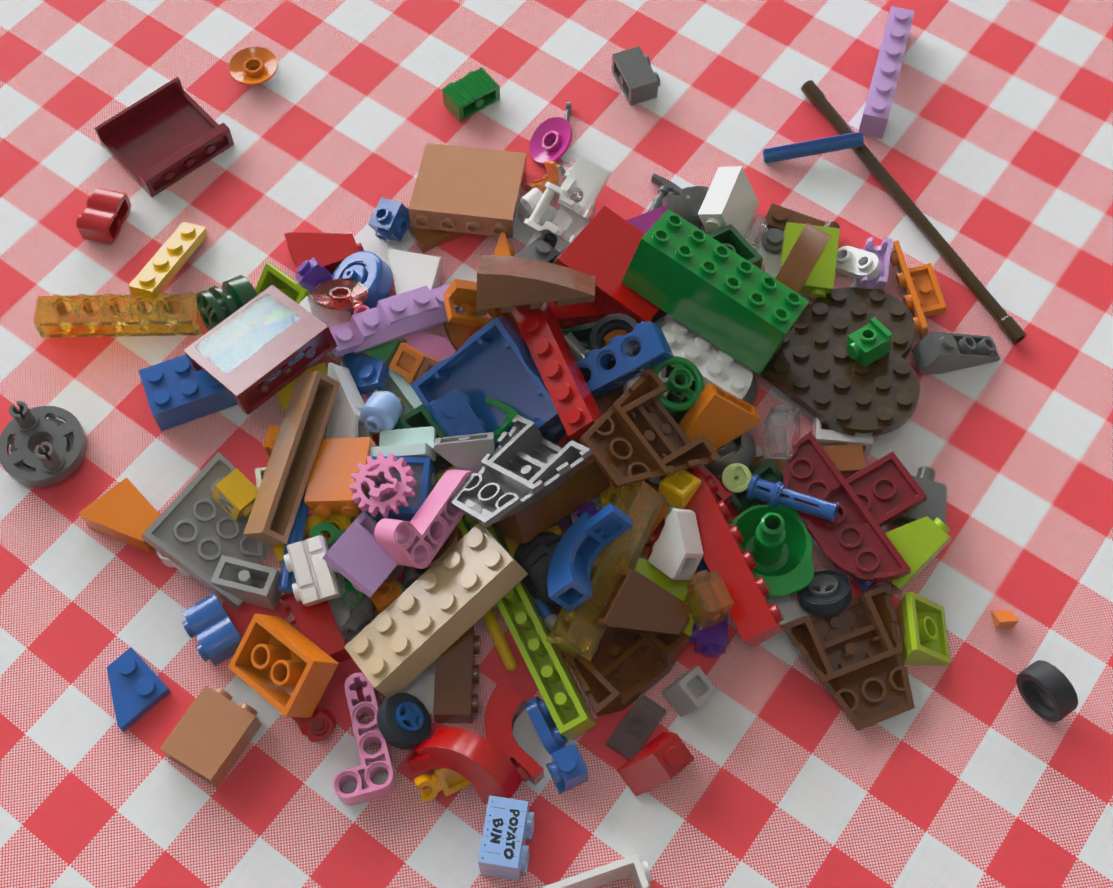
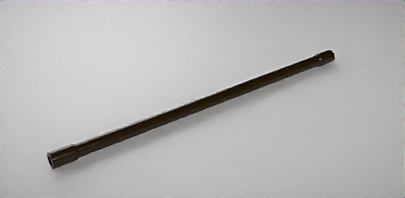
(1005, 321)

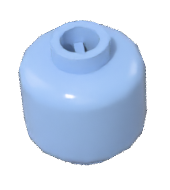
(381, 411)

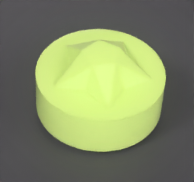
(736, 477)

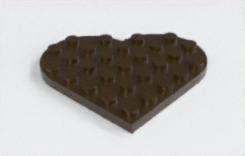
(830, 384)

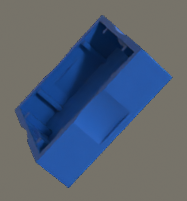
(495, 367)

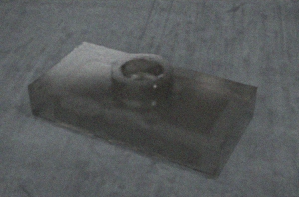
(636, 727)

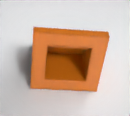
(1004, 619)

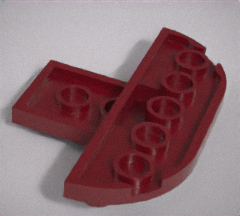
(865, 503)

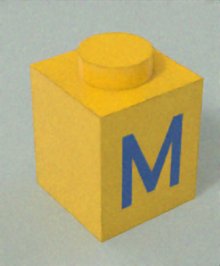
(235, 494)

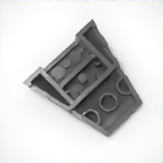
(518, 473)

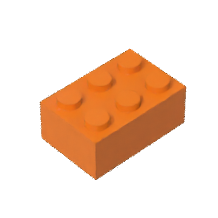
(283, 665)

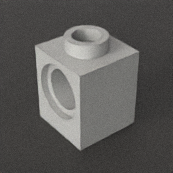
(689, 691)

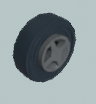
(826, 594)

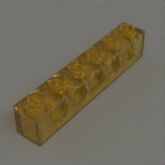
(117, 315)

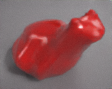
(317, 727)

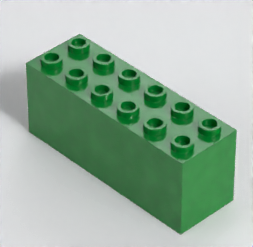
(713, 291)

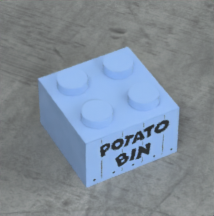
(504, 838)

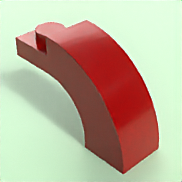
(500, 715)

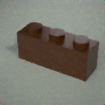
(455, 681)

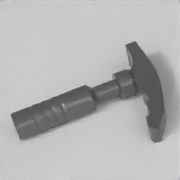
(665, 187)

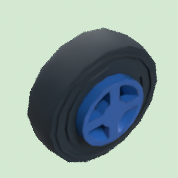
(403, 721)

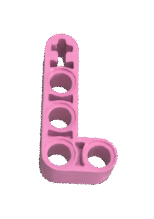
(420, 539)
(365, 736)

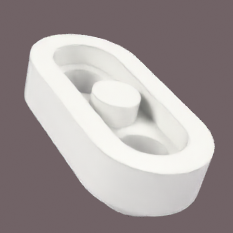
(851, 263)

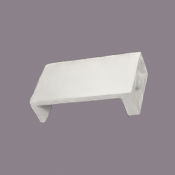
(609, 873)

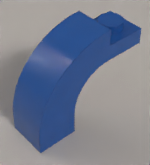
(576, 552)

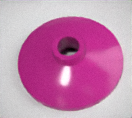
(550, 140)

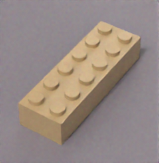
(435, 611)

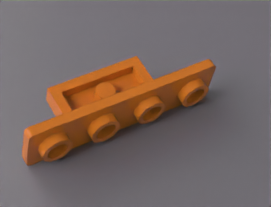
(921, 289)

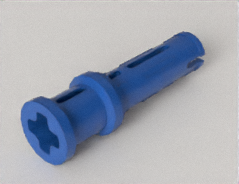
(776, 497)

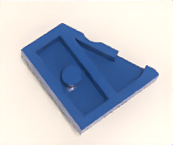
(367, 372)
(133, 688)

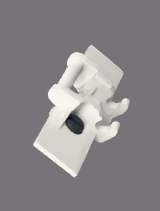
(571, 216)

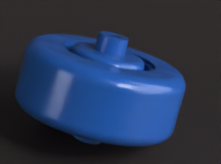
(370, 271)

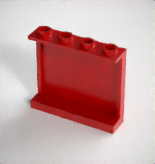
(605, 252)

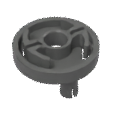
(34, 428)

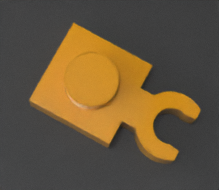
(442, 779)

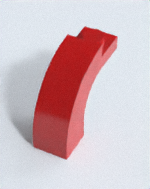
(471, 757)

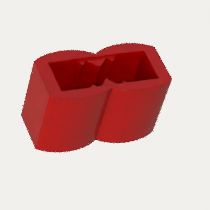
(103, 215)

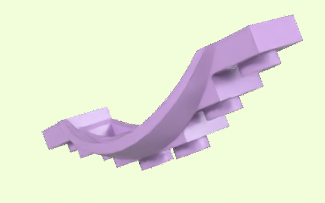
(392, 320)

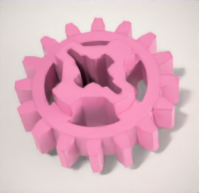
(389, 495)

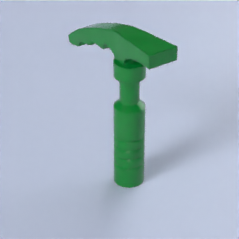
(512, 412)

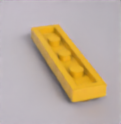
(168, 260)

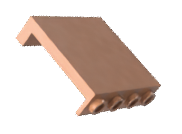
(467, 190)

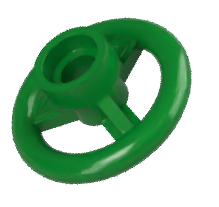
(685, 372)

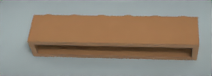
(292, 459)

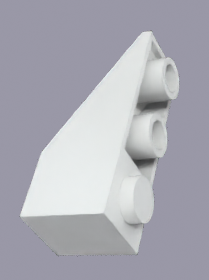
(345, 413)

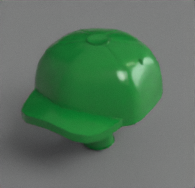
(778, 546)

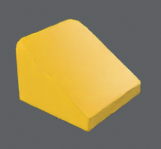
(679, 488)

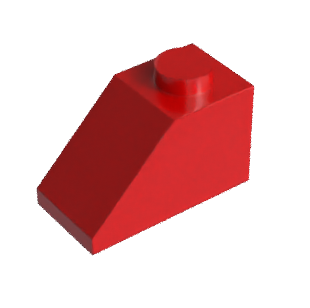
(656, 763)

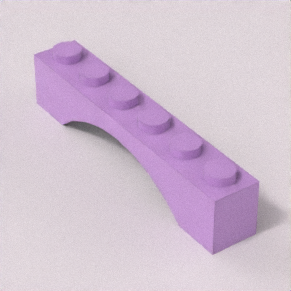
(886, 72)

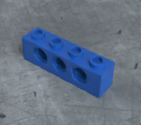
(652, 353)

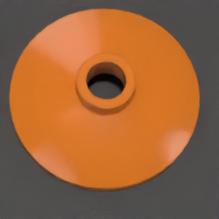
(253, 66)

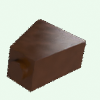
(642, 607)

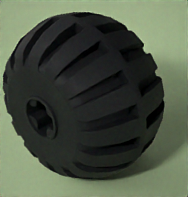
(535, 560)

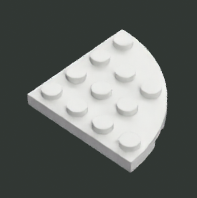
(711, 361)

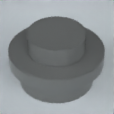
(773, 241)

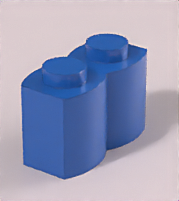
(213, 630)

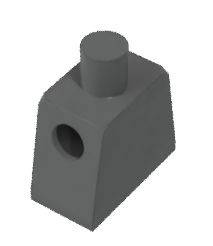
(935, 504)

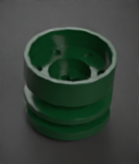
(219, 304)

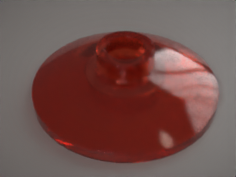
(340, 294)

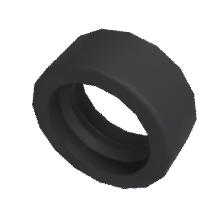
(609, 324)
(1047, 691)

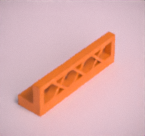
(464, 294)

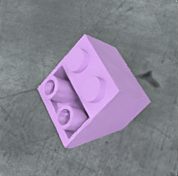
(360, 556)

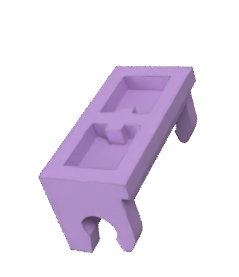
(883, 253)

